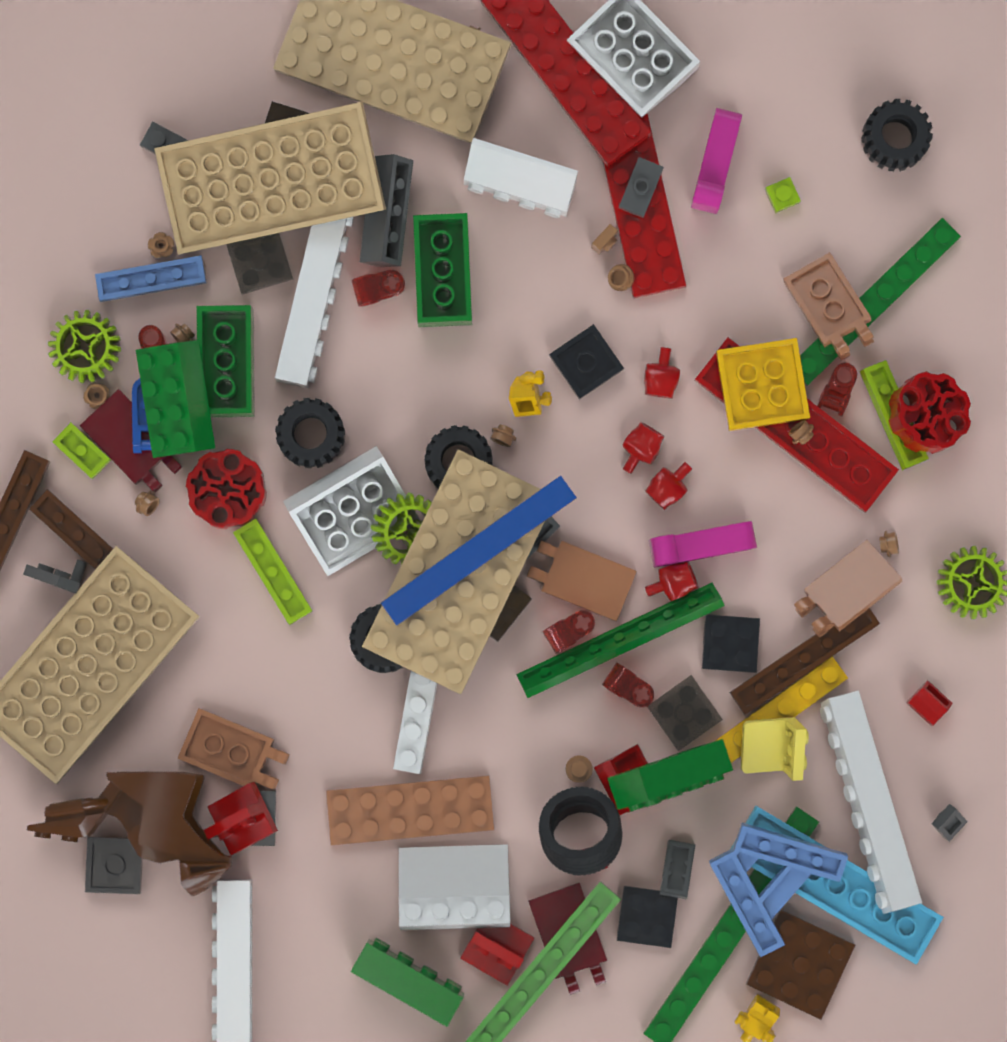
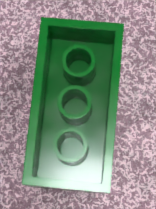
(442, 270)
(227, 358)
(175, 398)
(670, 776)
(408, 982)

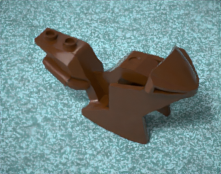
(158, 821)

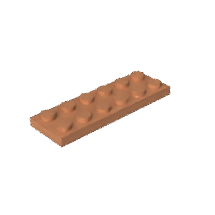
(410, 810)

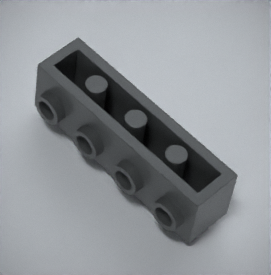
(385, 229)

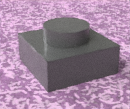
(949, 822)

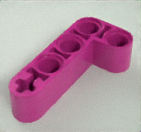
(716, 161)
(702, 544)

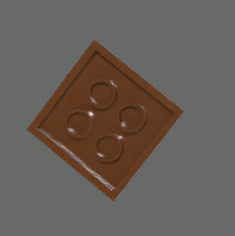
(804, 968)

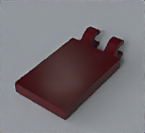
(112, 431)
(550, 915)

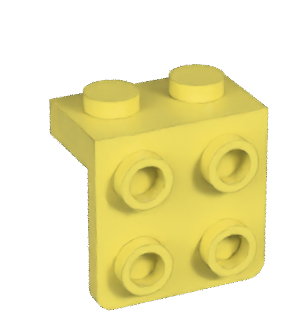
(774, 746)

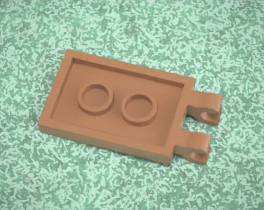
(829, 304)
(584, 579)
(848, 588)
(230, 750)

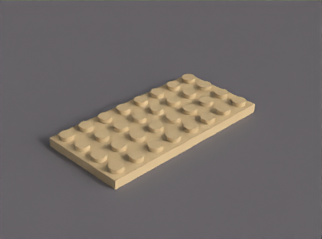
(396, 61)
(270, 178)
(452, 630)
(89, 663)

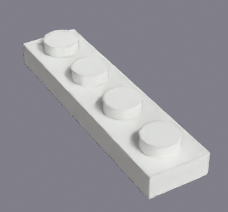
(415, 724)

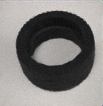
(580, 801)

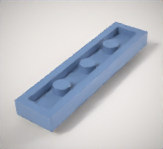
(150, 278)

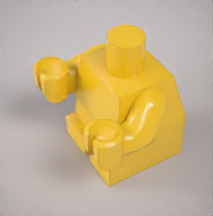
(525, 394)
(758, 1020)

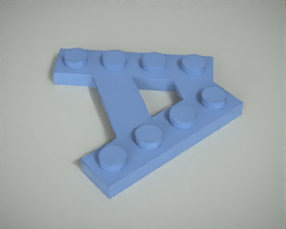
(798, 861)

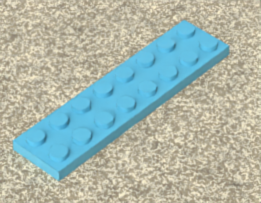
(853, 899)

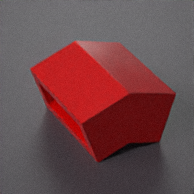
(929, 703)

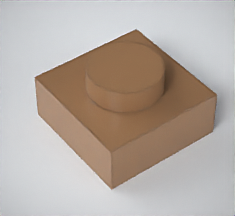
(605, 240)

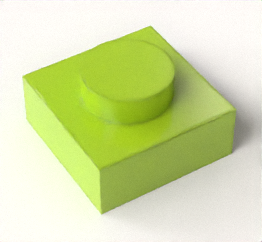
(782, 195)

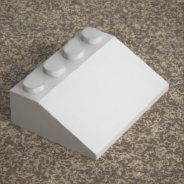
(634, 53)
(520, 178)
(340, 509)
(454, 887)

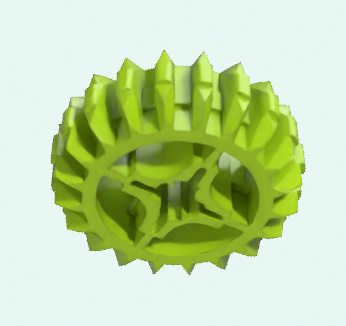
(74, 353)
(386, 533)
(968, 595)

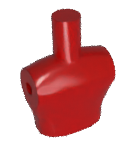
(660, 377)
(643, 445)
(667, 487)
(675, 581)

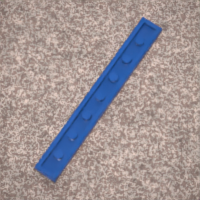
(478, 550)

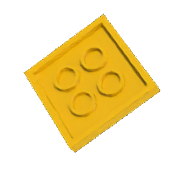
(762, 384)

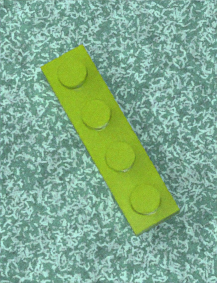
(880, 387)
(272, 571)

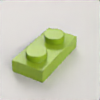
(81, 450)

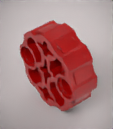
(929, 433)
(216, 463)

